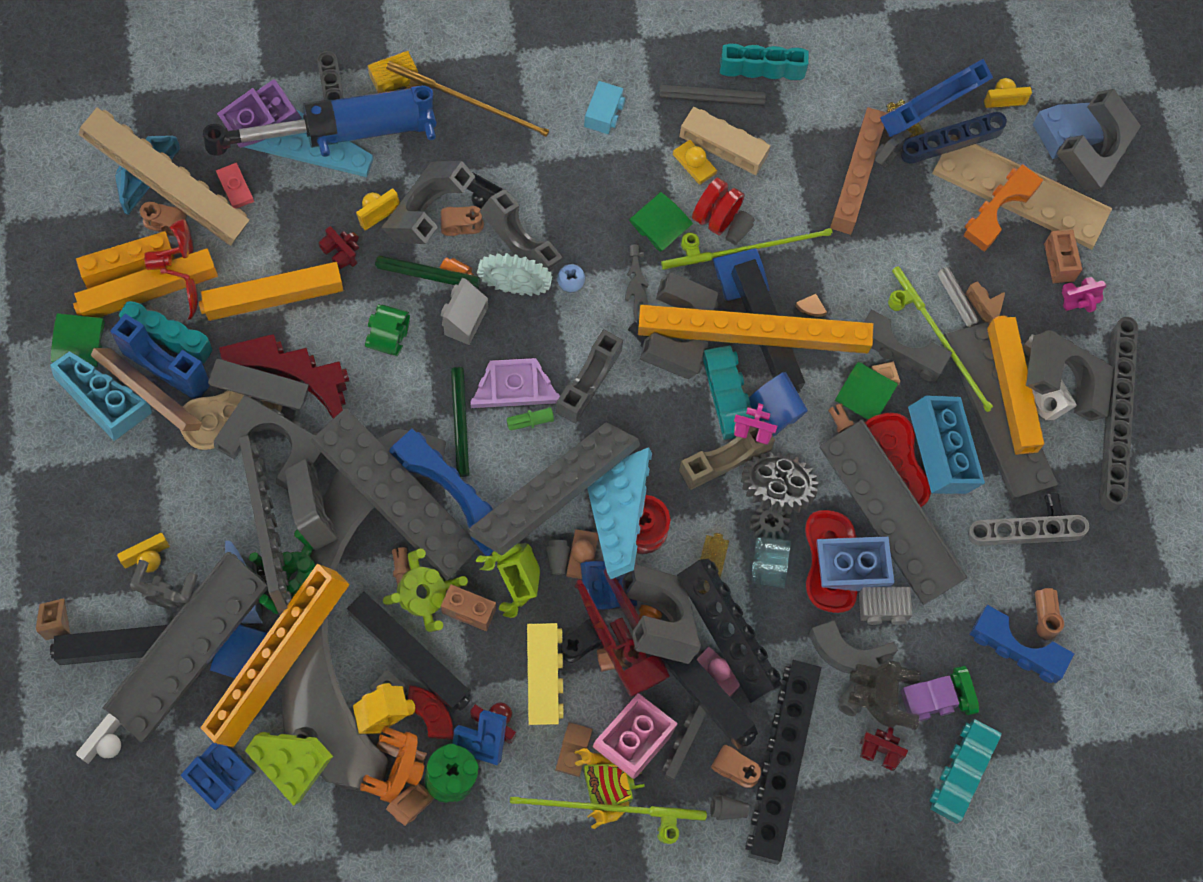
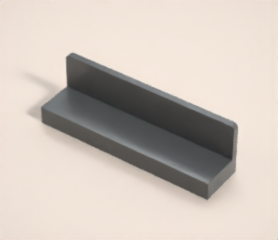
(258, 384)

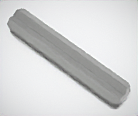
(958, 297)

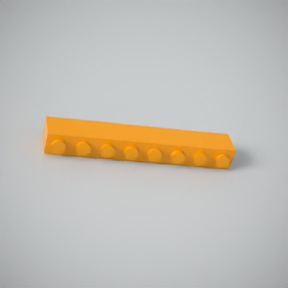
(275, 656)

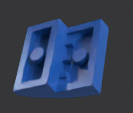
(725, 265)
(780, 400)
(599, 587)
(237, 651)
(217, 774)

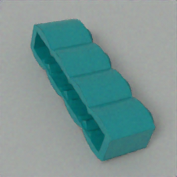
(768, 62)
(169, 332)
(726, 387)
(965, 770)

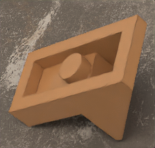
(986, 307)
(575, 738)

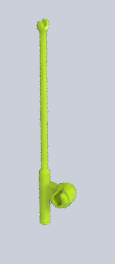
(694, 255)
(898, 301)
(668, 815)

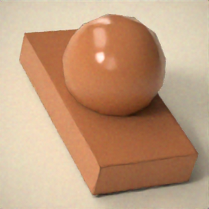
(582, 551)
(410, 803)

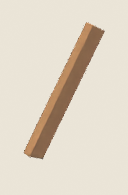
(146, 389)

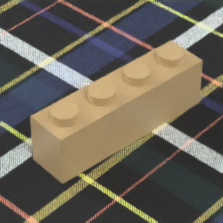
(725, 140)

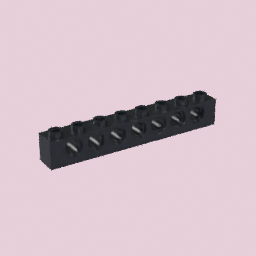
(808, 677)

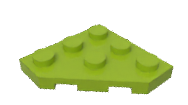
(289, 762)

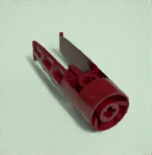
(642, 671)

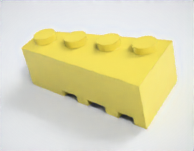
(543, 674)

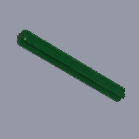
(424, 271)
(460, 421)

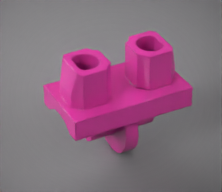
(1085, 296)
(765, 429)

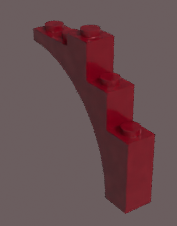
(267, 355)

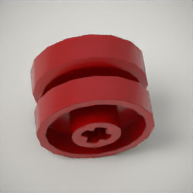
(718, 206)
(655, 527)

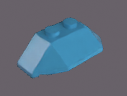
(130, 187)

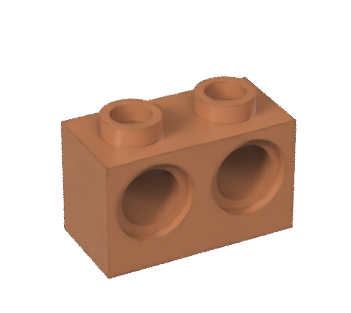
(1063, 256)

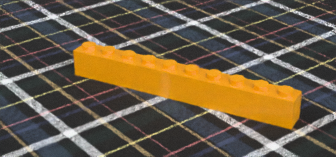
(756, 329)

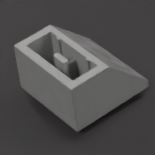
(464, 312)

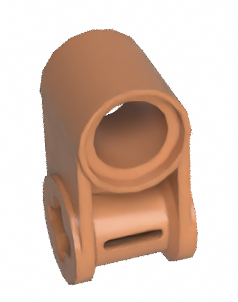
(161, 217)
(459, 220)
(734, 765)

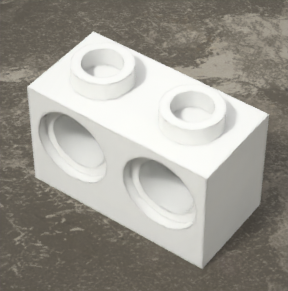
(1064, 403)

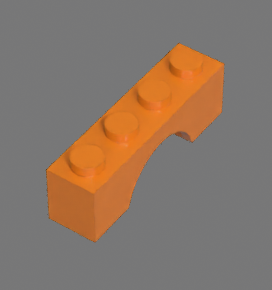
(1020, 187)

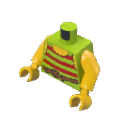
(606, 785)

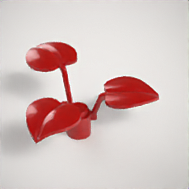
(162, 259)

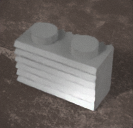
(885, 604)

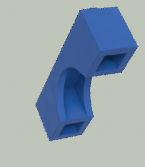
(994, 630)

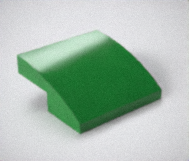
(660, 221)
(76, 335)
(866, 391)

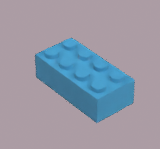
(946, 445)

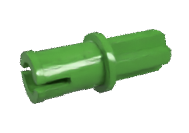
(530, 419)

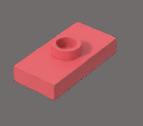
(234, 186)

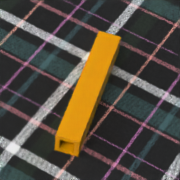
(143, 285)
(271, 291)
(1012, 377)

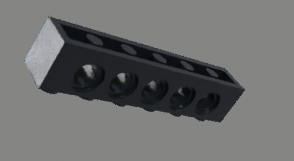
(717, 624)

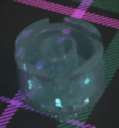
(772, 562)

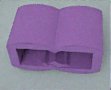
(930, 698)

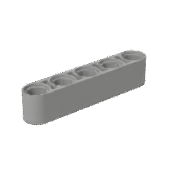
(1038, 524)

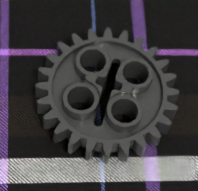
(779, 482)

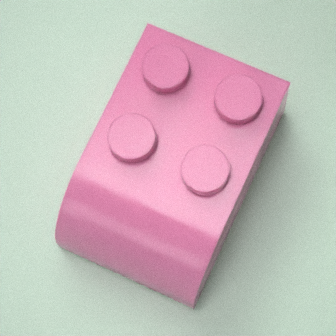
(635, 736)

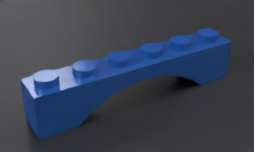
(936, 97)
(420, 458)

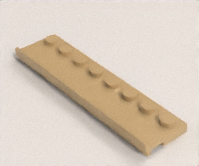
(1050, 206)

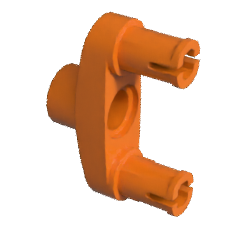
(404, 768)

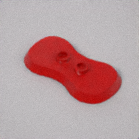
(897, 441)
(827, 525)

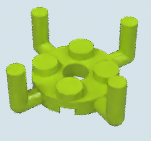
(434, 586)

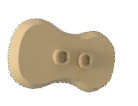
(213, 415)

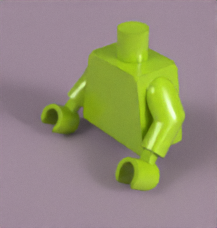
(519, 573)

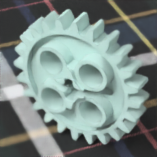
(514, 274)

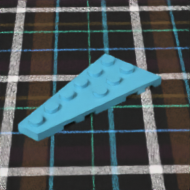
(342, 157)
(617, 508)

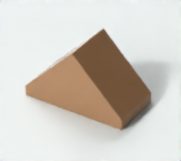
(52, 619)

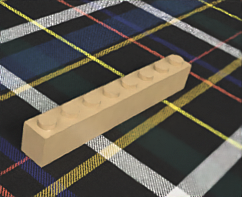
(163, 176)

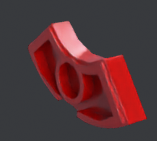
(432, 712)

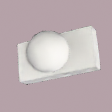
(102, 741)

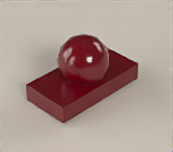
(498, 708)

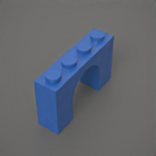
(182, 372)

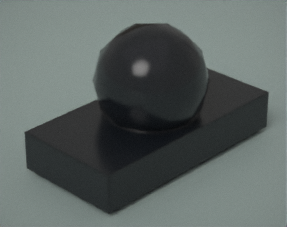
(482, 190)

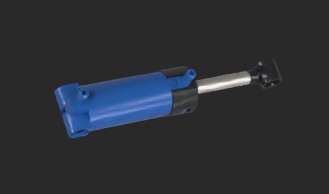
(340, 121)

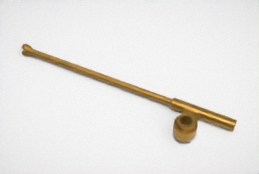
(419, 80)

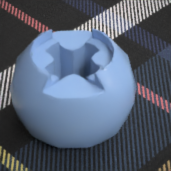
(571, 285)

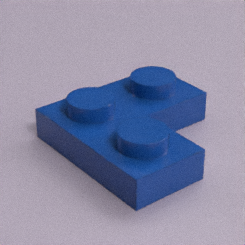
(486, 742)

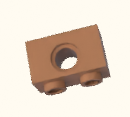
(468, 607)

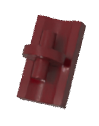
(345, 254)
(892, 752)

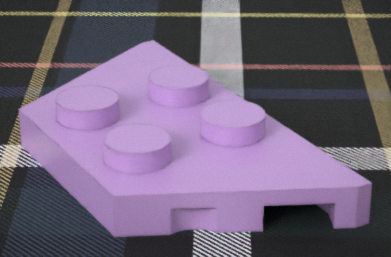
(514, 384)

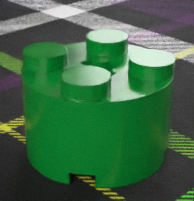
(387, 329)
(454, 787)

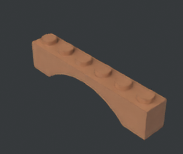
(858, 172)

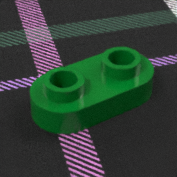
(962, 681)

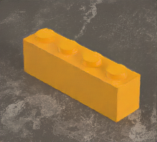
(120, 260)

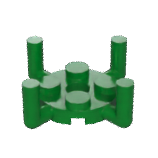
(293, 562)

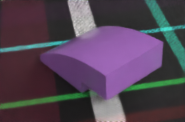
(259, 108)

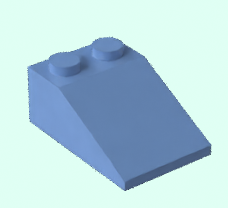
(1066, 121)
(855, 563)

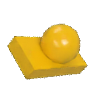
(1007, 94)
(695, 161)
(377, 208)
(145, 551)

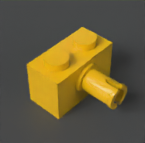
(382, 709)

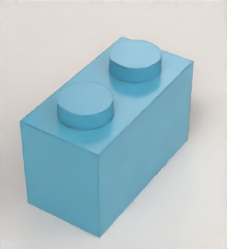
(604, 107)

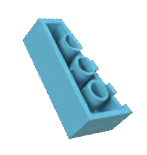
(106, 401)

